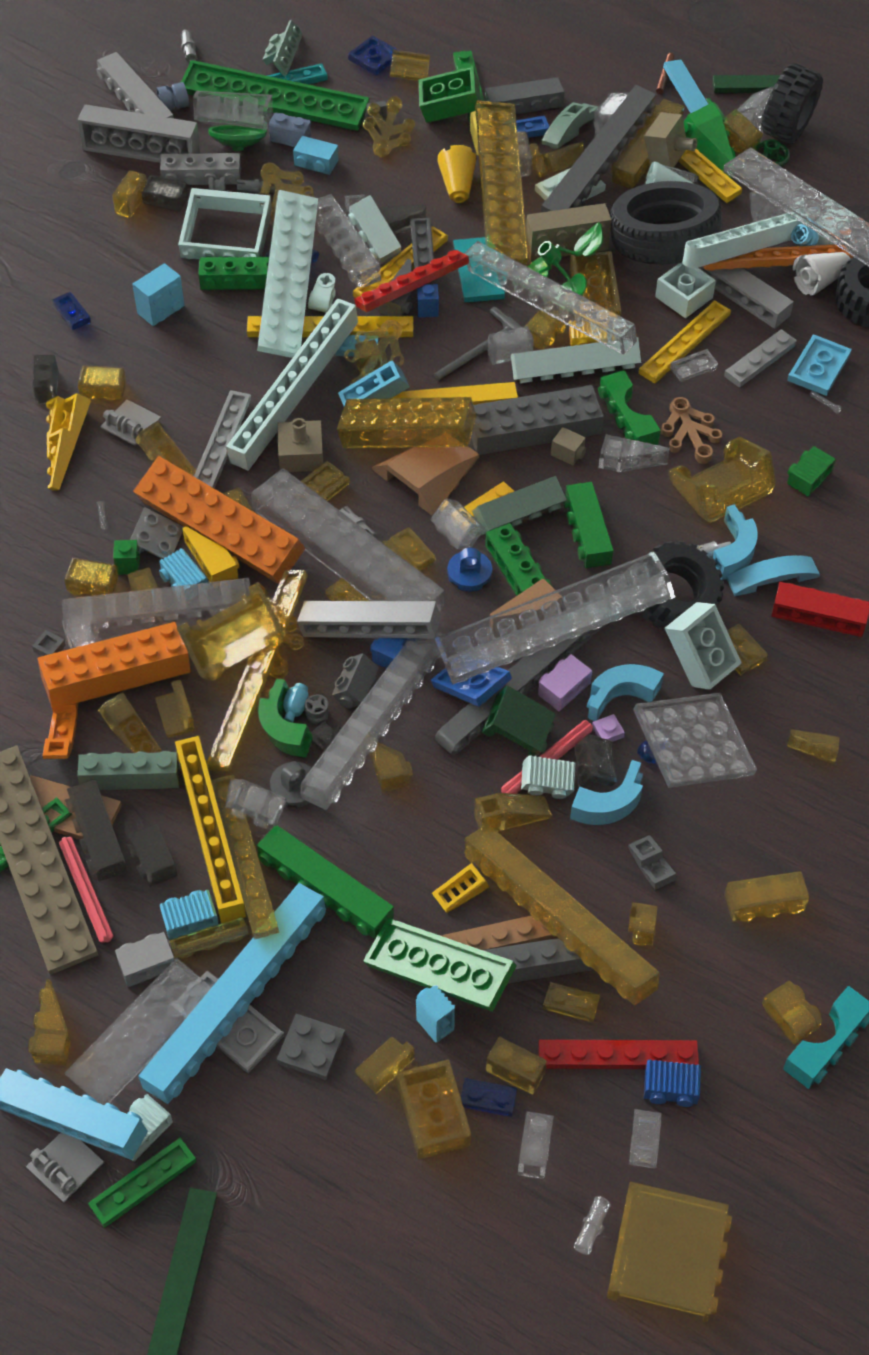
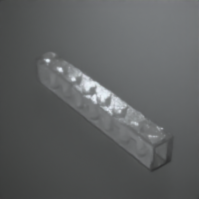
(152, 603)

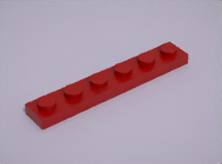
(405, 283)
(615, 1053)

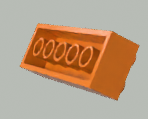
(113, 665)

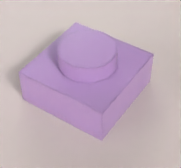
(608, 728)

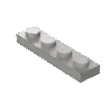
(760, 358)

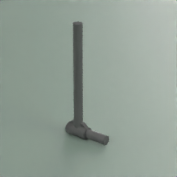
(508, 323)

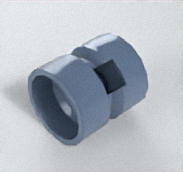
(174, 96)

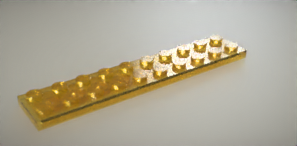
(501, 179)

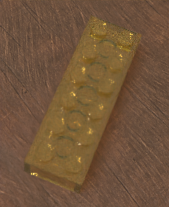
(407, 422)

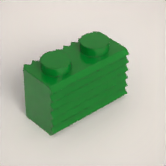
(810, 470)

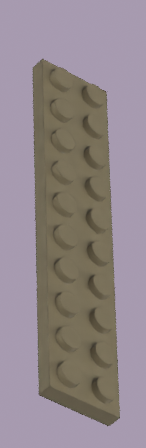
(40, 870)

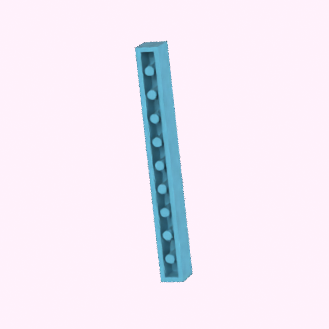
(231, 996)

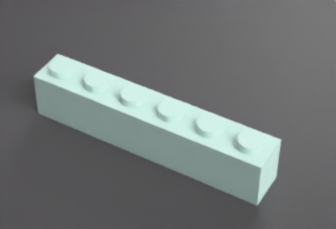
(571, 359)

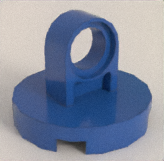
(469, 570)

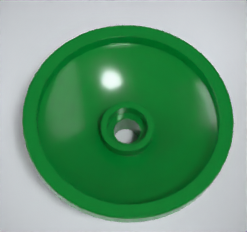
(236, 136)

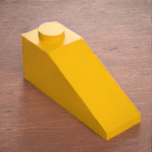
(211, 557)

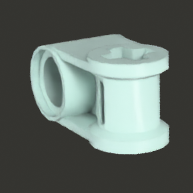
(323, 293)

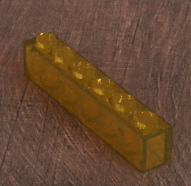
(635, 160)

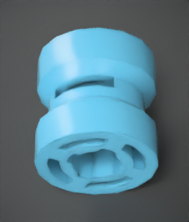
(804, 236)

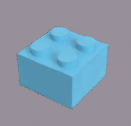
(158, 294)

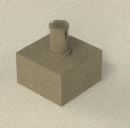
(667, 140)
(300, 445)

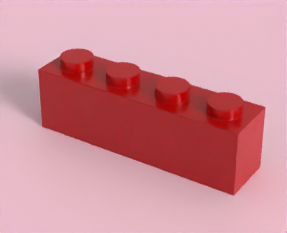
(821, 609)

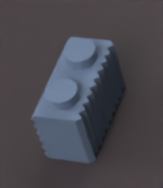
(288, 129)

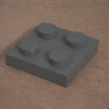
(311, 1046)

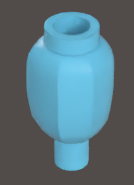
(295, 701)

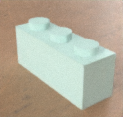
(374, 229)

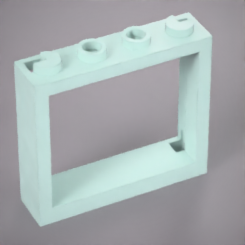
(228, 202)

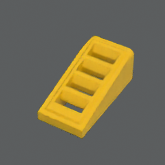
(472, 891)

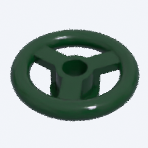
(771, 151)

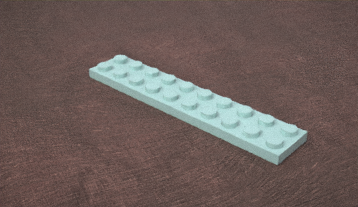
(288, 274)

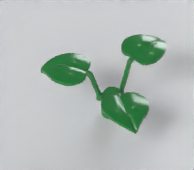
(551, 254)

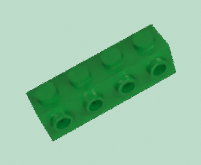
(233, 273)
(513, 558)

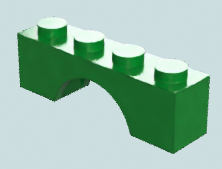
(617, 391)

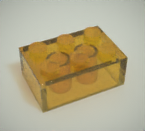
(433, 1109)

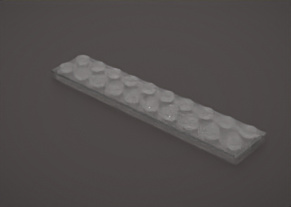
(802, 202)

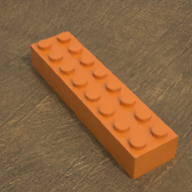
(220, 519)

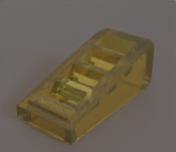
(814, 744)

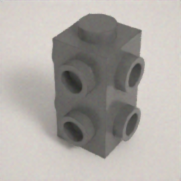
(355, 681)

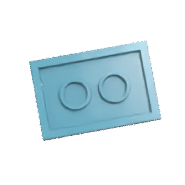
(819, 365)

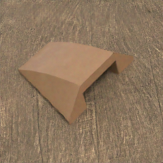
(429, 471)

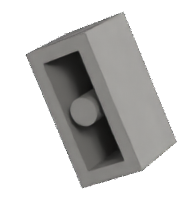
(144, 958)

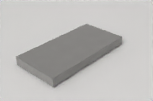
(249, 1037)

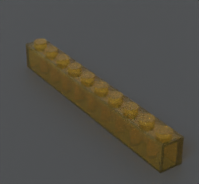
(562, 915)

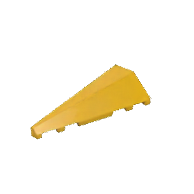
(65, 425)

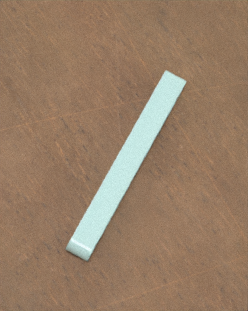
(739, 240)

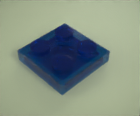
(372, 55)

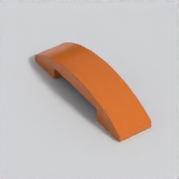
(61, 733)

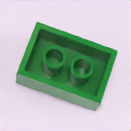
(449, 94)

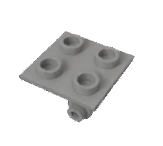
(128, 421)
(156, 534)
(64, 1165)

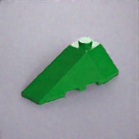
(712, 138)

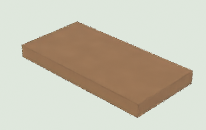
(49, 790)

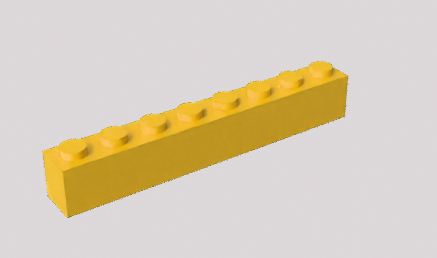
(210, 830)

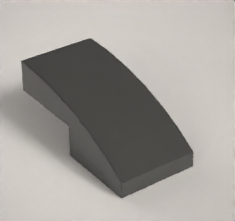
(651, 862)

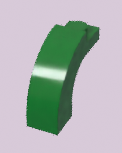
(286, 736)

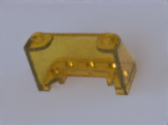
(737, 480)
(233, 634)

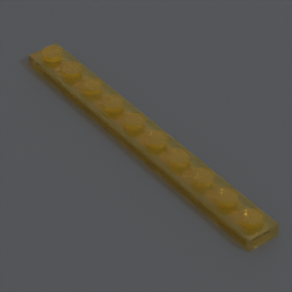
(254, 678)

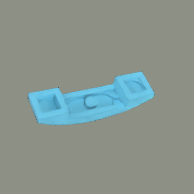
(771, 571)

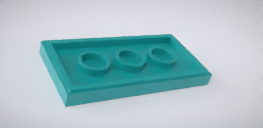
(474, 287)

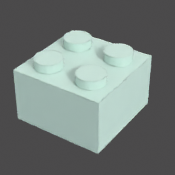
(685, 289)

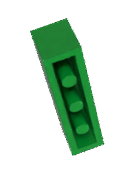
(588, 525)

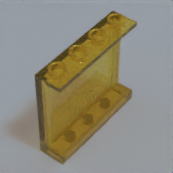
(670, 1250)

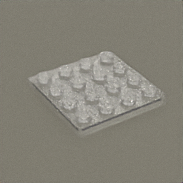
(694, 740)

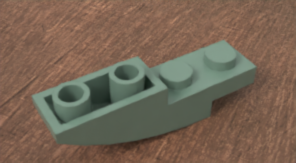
(567, 124)

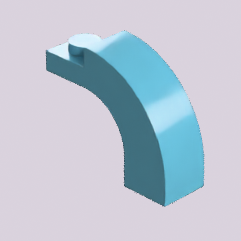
(741, 551)
(623, 680)
(609, 807)

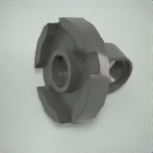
(287, 782)

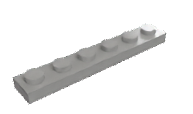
(224, 430)

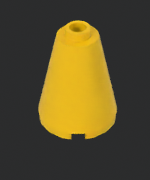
(457, 171)

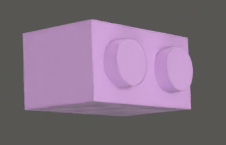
(564, 682)

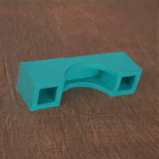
(810, 1059)

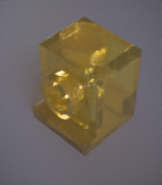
(642, 923)

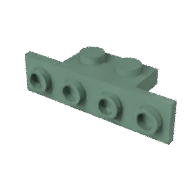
(283, 48)

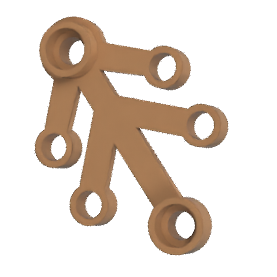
(682, 409)

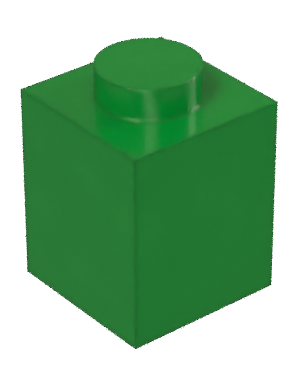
(126, 556)

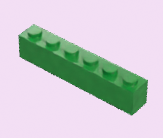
(340, 891)

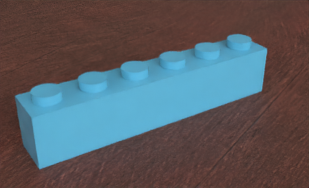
(71, 1114)

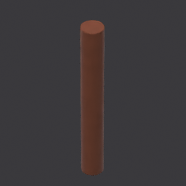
(663, 78)

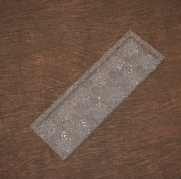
(138, 1033)

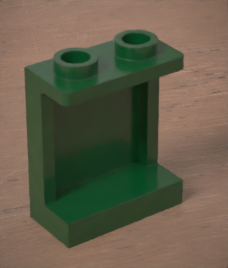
(520, 720)

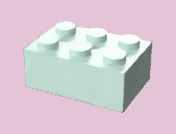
(703, 645)

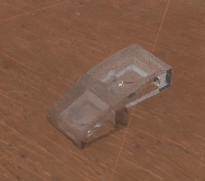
(645, 1138)

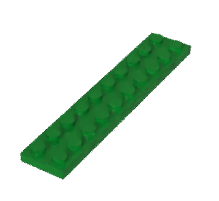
(288, 96)

